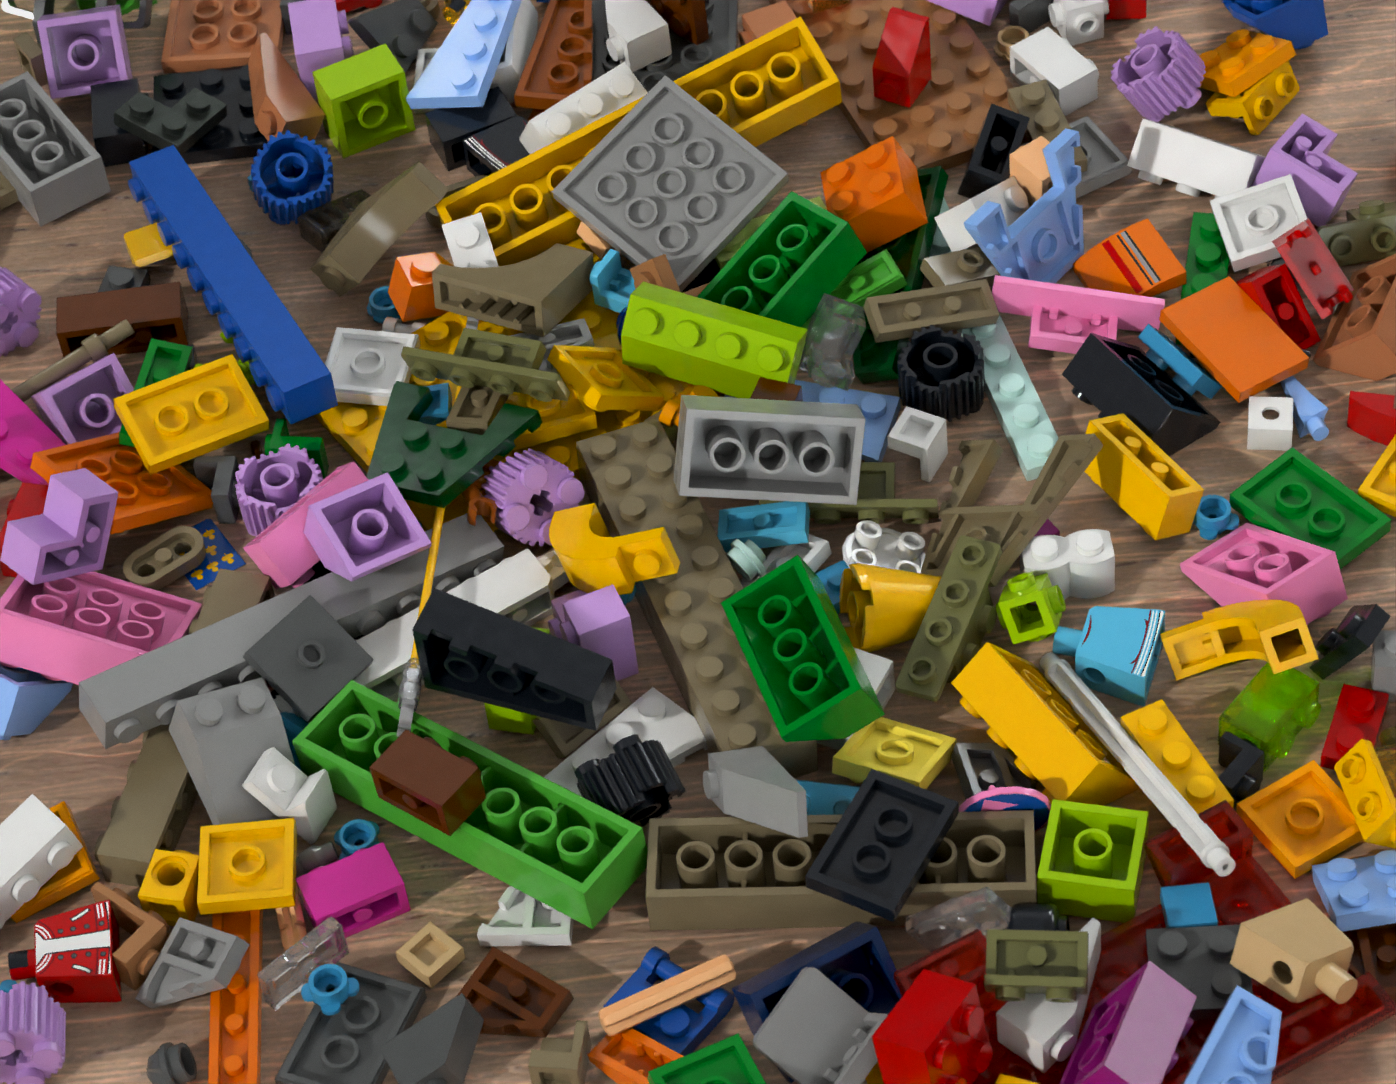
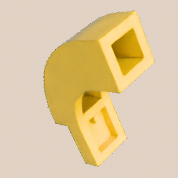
(598, 560)
(1241, 631)

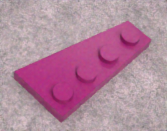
(21, 436)

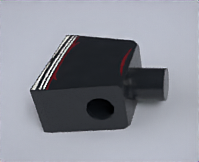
(495, 147)

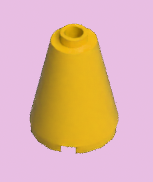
(884, 604)

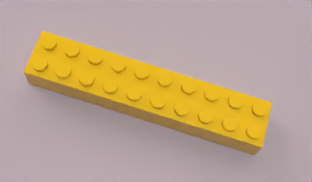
(752, 89)

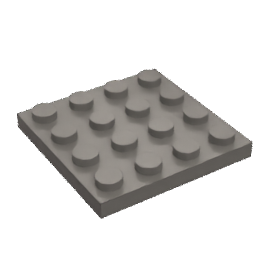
(670, 183)

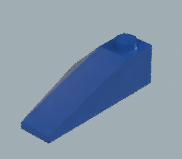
(1286, 19)

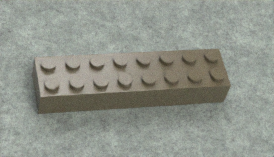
(754, 877)

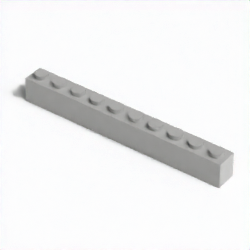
(147, 688)

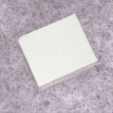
(921, 437)

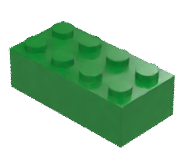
(788, 263)

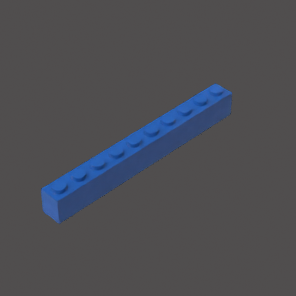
(232, 286)

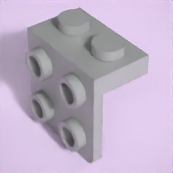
(819, 1033)

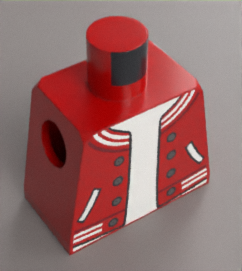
(74, 956)

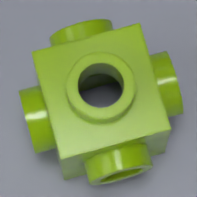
(1028, 620)

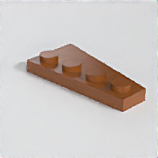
(559, 56)

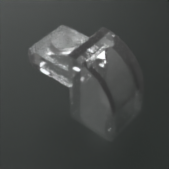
(832, 341)

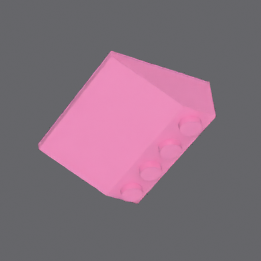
(86, 624)

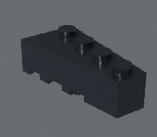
(510, 663)

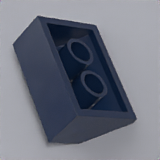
(850, 958)

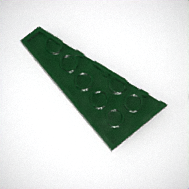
(879, 360)

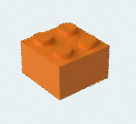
(876, 193)

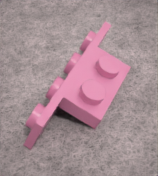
(1068, 314)

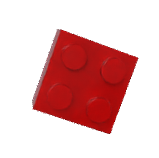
(934, 1034)

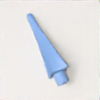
(1307, 410)

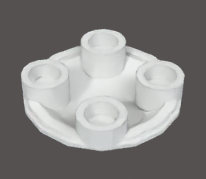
(884, 548)

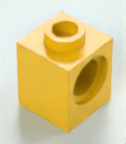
(171, 885)

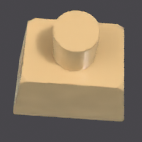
(1296, 953)

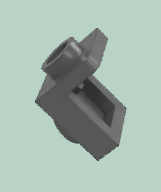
(219, 475)

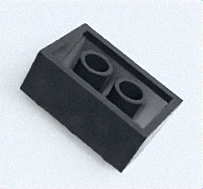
(1125, 381)

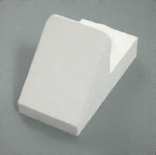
(292, 793)

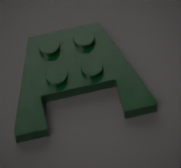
(434, 461)

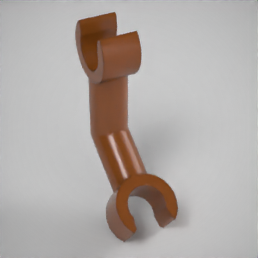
(476, 502)

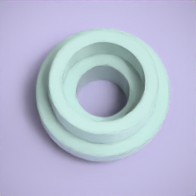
(747, 559)

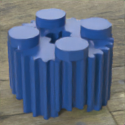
(287, 157)

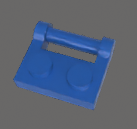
(680, 1027)

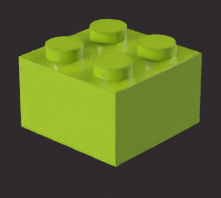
(364, 100)
(1093, 860)

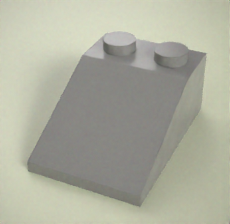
(221, 742)

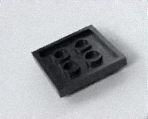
(233, 136)

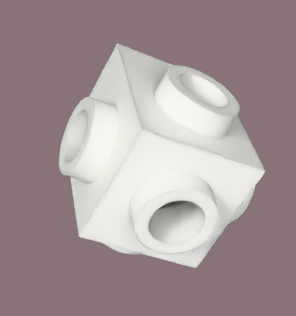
(1079, 19)

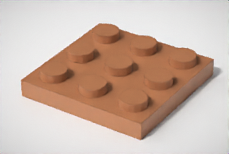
(217, 33)

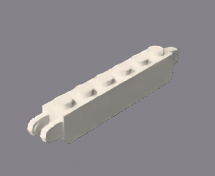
(514, 588)

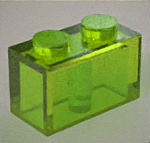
(1273, 711)

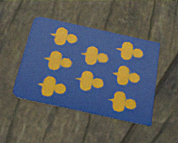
(218, 556)

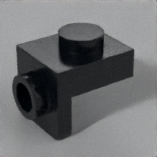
(1243, 766)

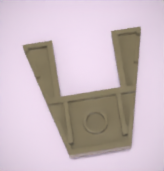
(1004, 524)

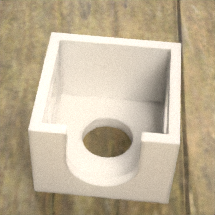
(1266, 433)

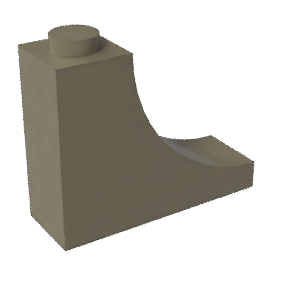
(376, 227)
(521, 295)

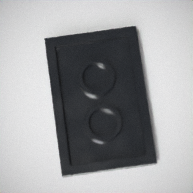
(882, 845)

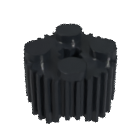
(942, 373)
(632, 781)

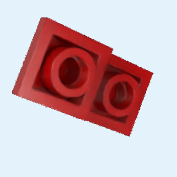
(1372, 416)

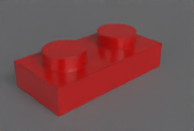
(1356, 717)

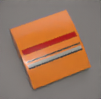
(1131, 263)

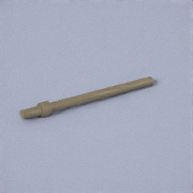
(92, 349)

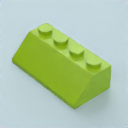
(707, 342)

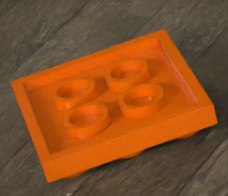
(141, 496)

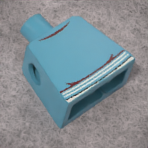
(1115, 650)

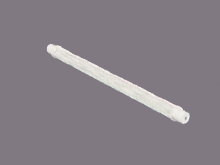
(1138, 765)

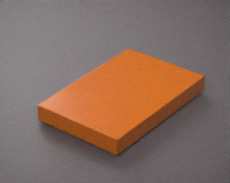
(1234, 339)

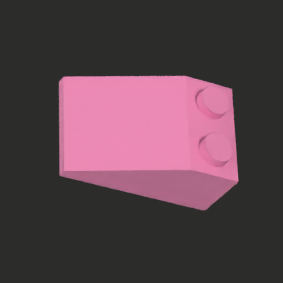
(1266, 566)

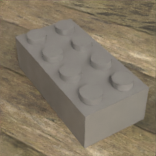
(45, 153)
(769, 449)

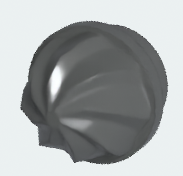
(171, 1065)

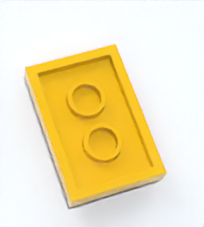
(191, 414)

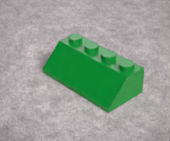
(801, 655)

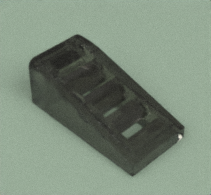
(322, 223)

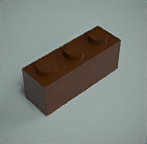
(151, 310)

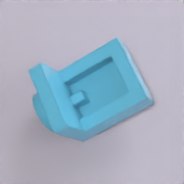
(611, 282)

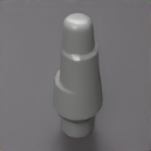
(315, 857)

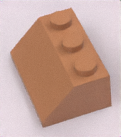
(1364, 330)

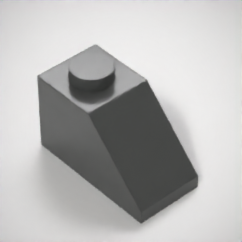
(437, 1046)

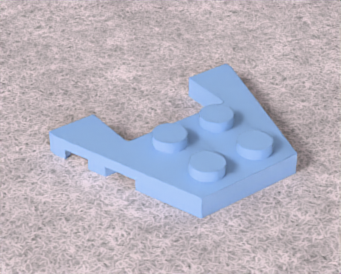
(1046, 236)

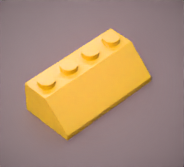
(1040, 729)

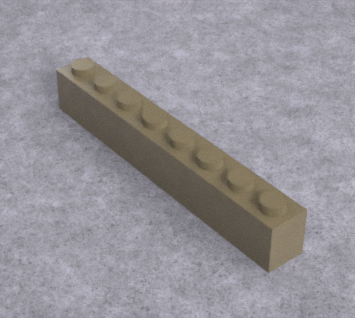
(158, 783)

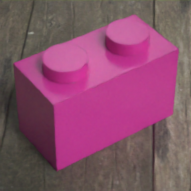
(355, 890)

